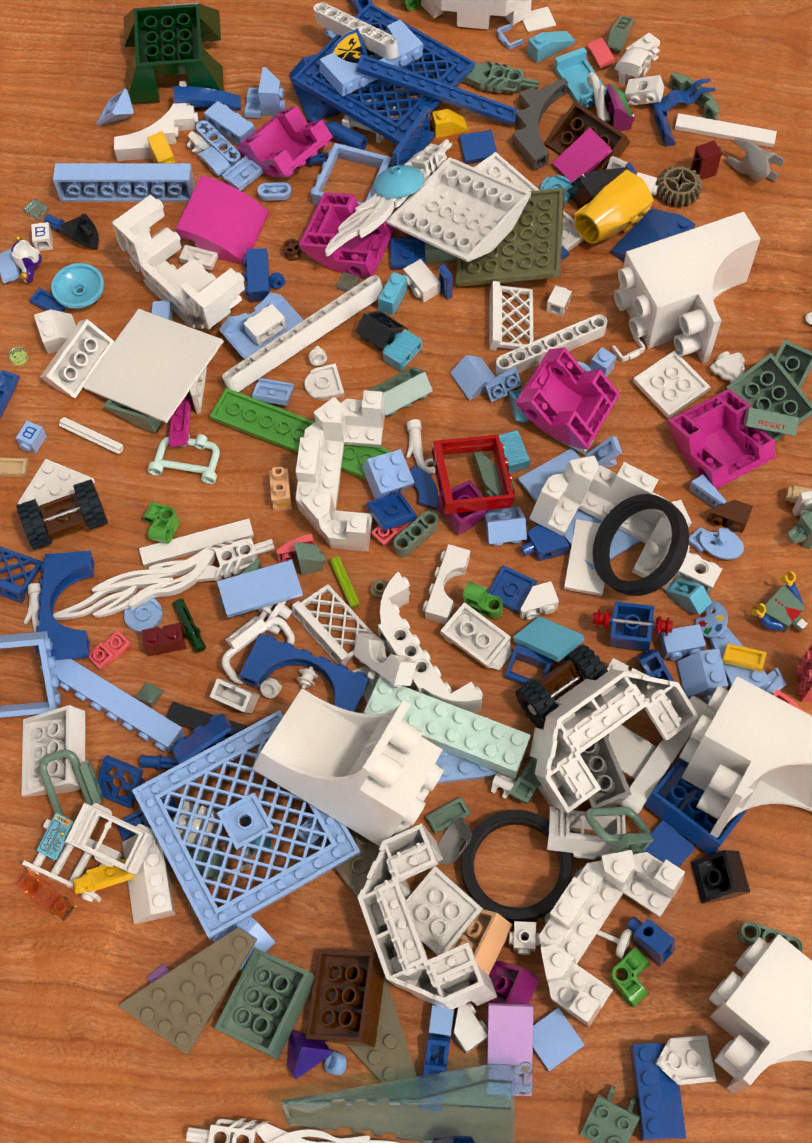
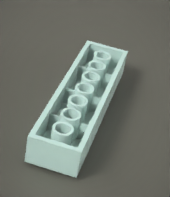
(455, 729)

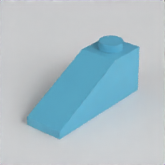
(548, 44)

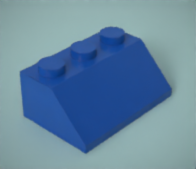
(204, 737)

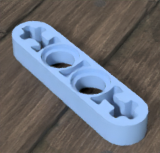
(221, 141)

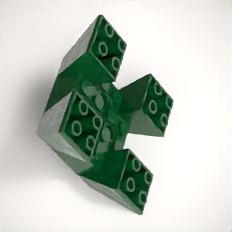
(171, 43)

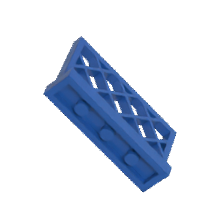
(415, 139)
(11, 590)

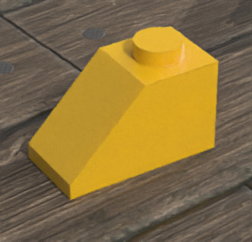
(447, 123)
(160, 148)

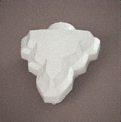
(729, 366)

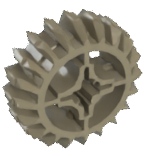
(689, 184)

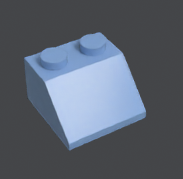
(270, 94)
(505, 526)
(702, 673)
(250, 925)

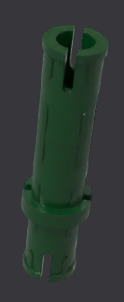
(192, 632)

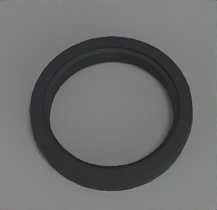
(672, 561)
(487, 826)

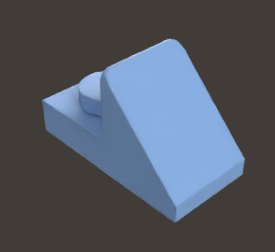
(606, 452)

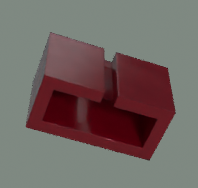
(706, 159)
(164, 641)

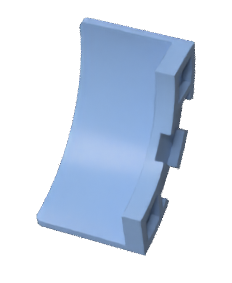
(235, 332)

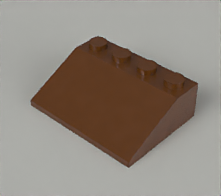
(579, 120)
(346, 998)

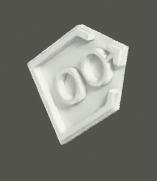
(687, 1060)

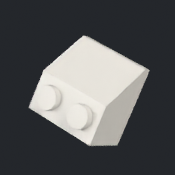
(54, 328)

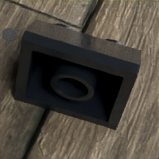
(379, 329)
(720, 876)

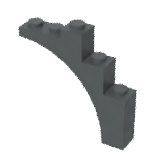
(533, 105)

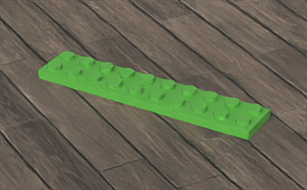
(280, 427)

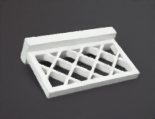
(496, 313)
(318, 630)

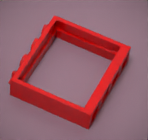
(468, 445)

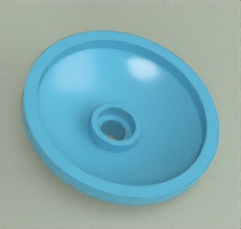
(398, 181)
(76, 279)

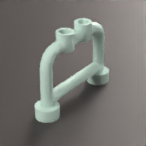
(208, 473)

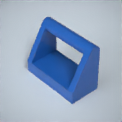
(530, 657)

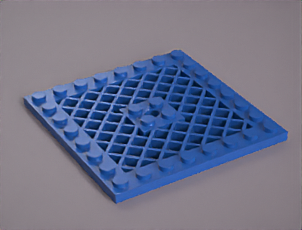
(393, 129)

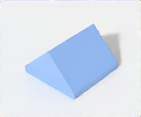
(472, 376)

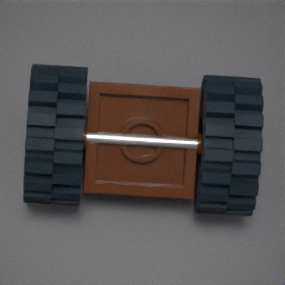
(62, 515)
(539, 697)

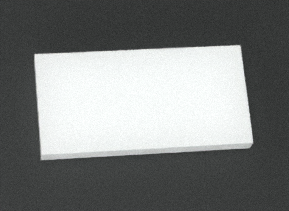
(579, 575)

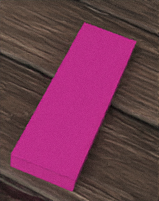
(180, 424)

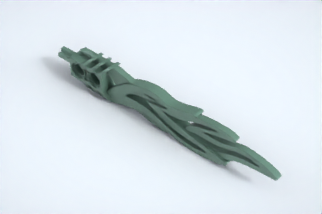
(500, 80)

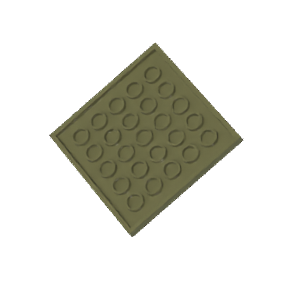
(528, 251)

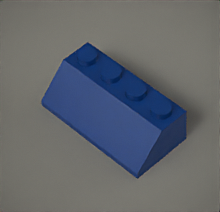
(311, 104)
(657, 1096)

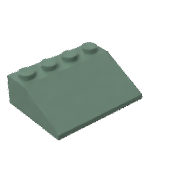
(772, 389)
(266, 1003)

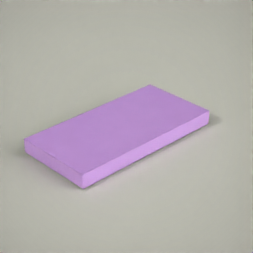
(510, 1035)

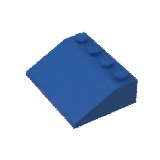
(652, 228)
(676, 804)

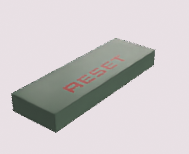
(771, 421)

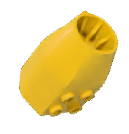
(614, 208)

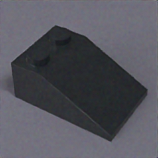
(589, 185)

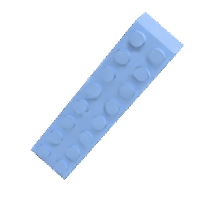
(123, 182)

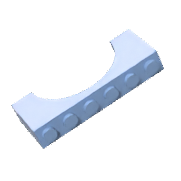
(343, 74)

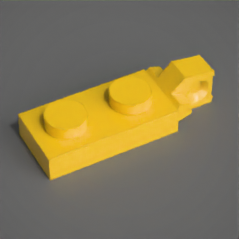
(101, 878)

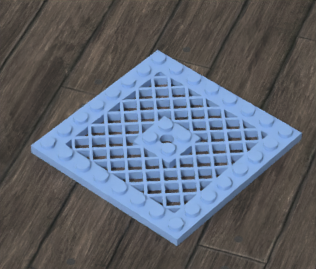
(216, 919)

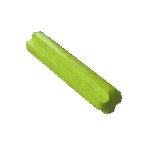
(345, 582)

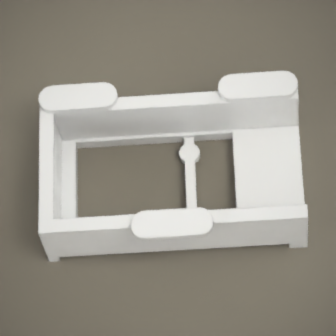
(85, 825)
(581, 845)

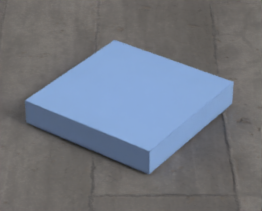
(555, 1039)

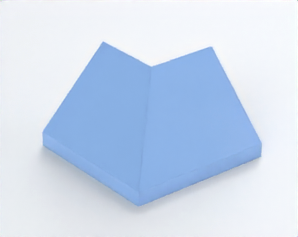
(116, 109)

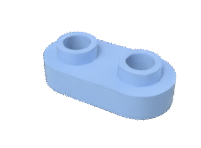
(274, 191)

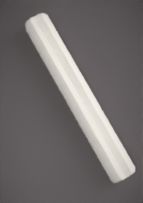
(91, 435)

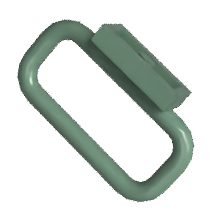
(84, 773)
(631, 841)

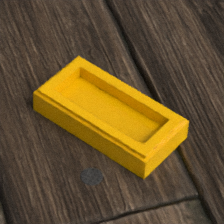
(744, 657)

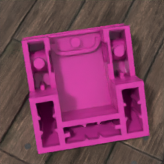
(285, 143)
(357, 255)
(567, 399)
(717, 442)

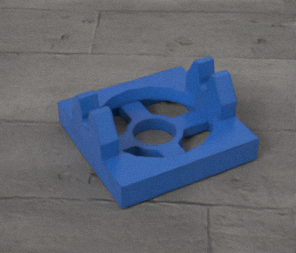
(104, 776)

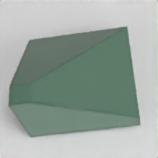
(149, 694)

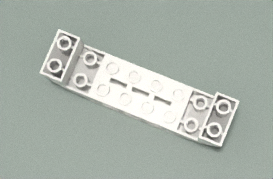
(401, 642)

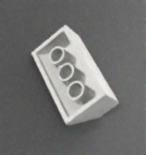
(77, 358)
(151, 888)

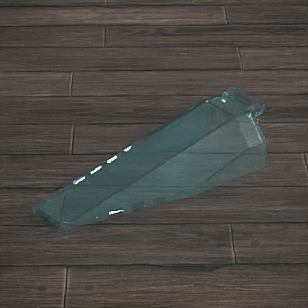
(425, 1107)

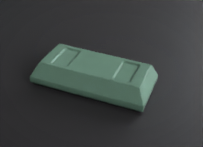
(444, 816)

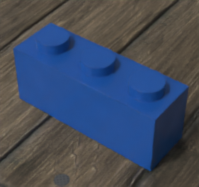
(256, 274)

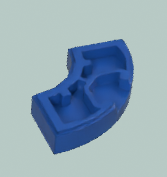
(425, 487)

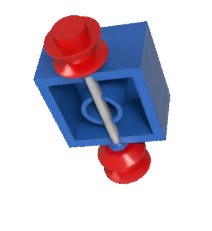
(632, 625)

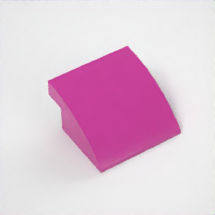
(222, 220)

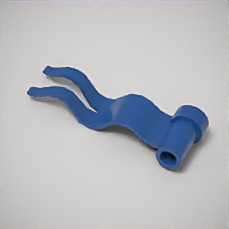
(676, 96)

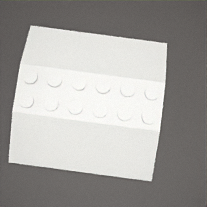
(461, 210)

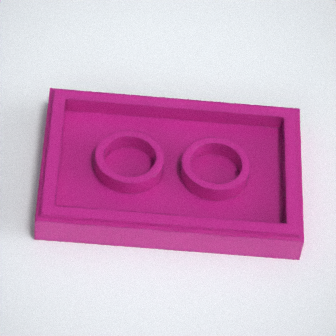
(582, 155)

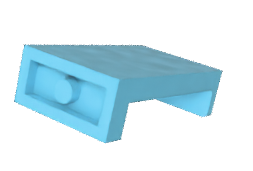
(575, 70)

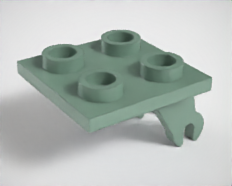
(610, 1122)

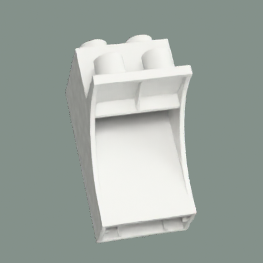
(674, 281)
(749, 753)
(353, 765)
(765, 1011)

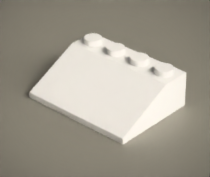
(47, 734)

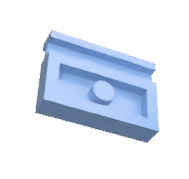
(242, 173)
(273, 391)

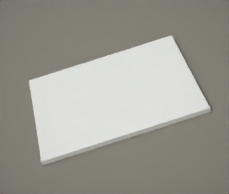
(153, 365)

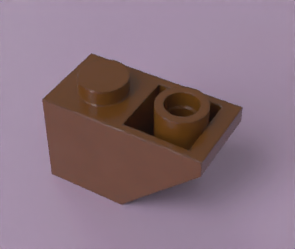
(731, 515)

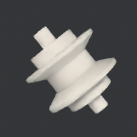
(306, 680)

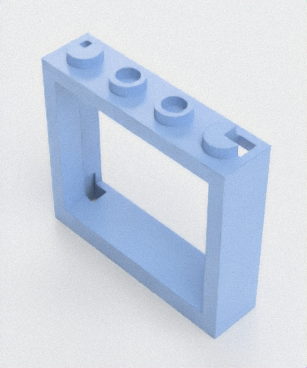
(352, 154)
(48, 665)

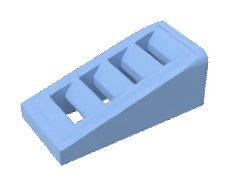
(706, 491)

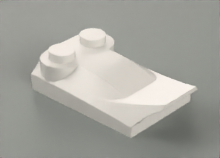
(478, 637)

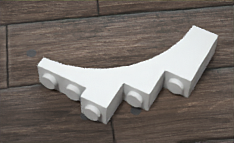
(136, 146)

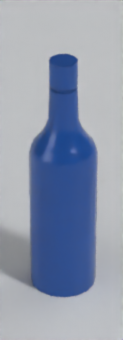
(345, 135)

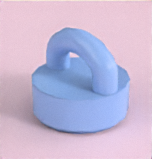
(335, 1063)

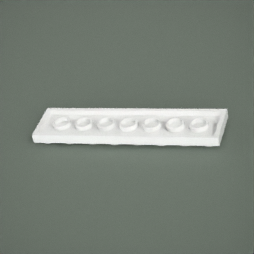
(501, 169)

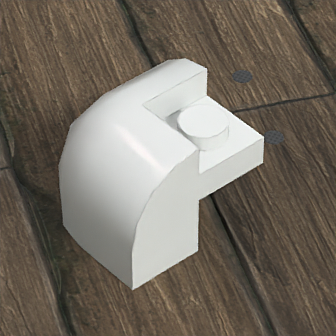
(633, 63)
(198, 824)

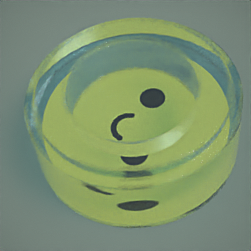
(18, 356)

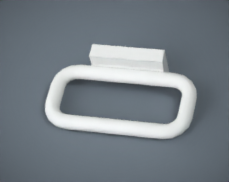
(246, 635)

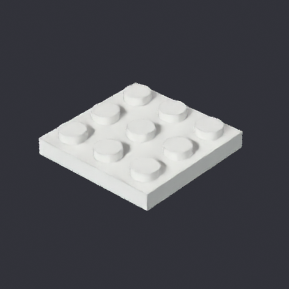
(671, 384)
(52, 483)
(441, 911)

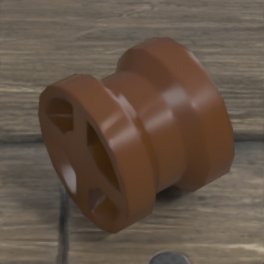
(292, 244)

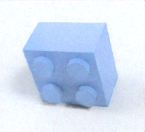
(388, 474)

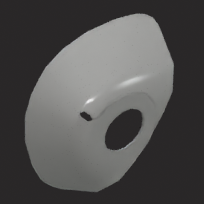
(452, 842)

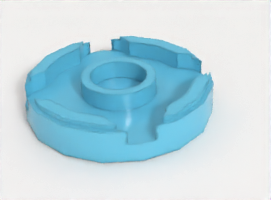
(557, 182)

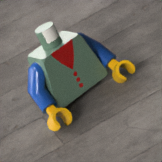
(783, 608)

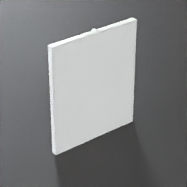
(539, 20)

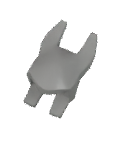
(756, 161)

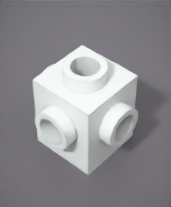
(527, 930)

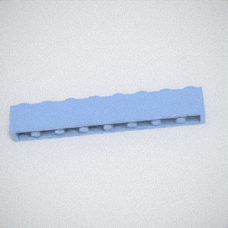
(117, 704)

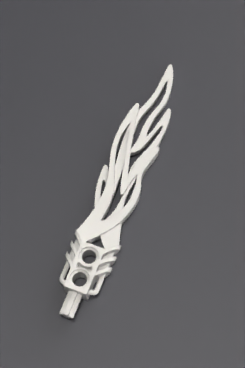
(377, 209)
(158, 580)
(267, 1132)

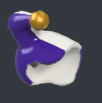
(26, 258)

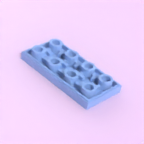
(259, 588)

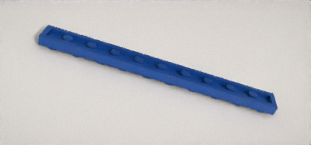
(436, 89)

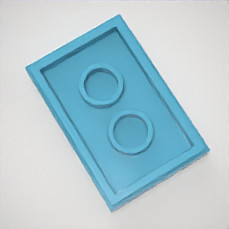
(548, 638)

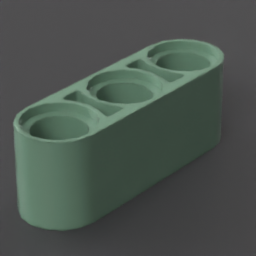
(413, 542)
(762, 931)

